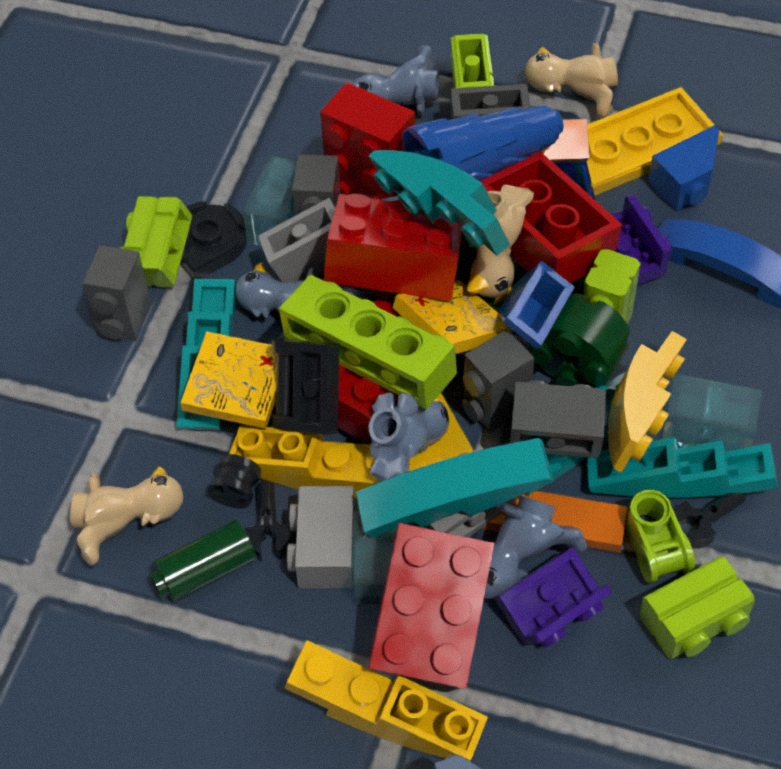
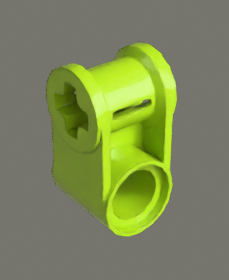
(660, 544)

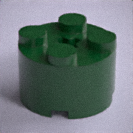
(583, 343)

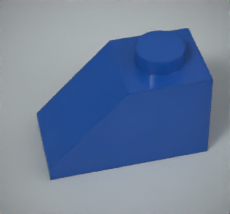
(685, 169)
(535, 303)

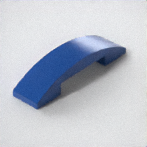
(726, 253)

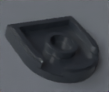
(213, 239)

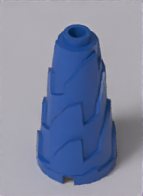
(485, 142)

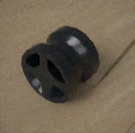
(235, 481)

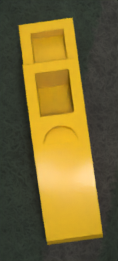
(640, 400)
(305, 458)
(384, 707)

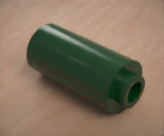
(202, 561)

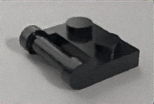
(306, 386)

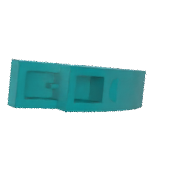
(440, 190)

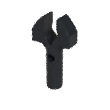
(706, 517)
(267, 523)

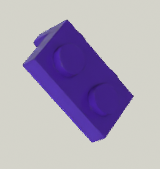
(642, 240)
(551, 599)

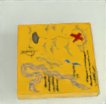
(463, 321)
(232, 381)

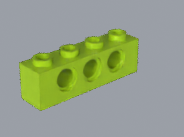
(370, 340)

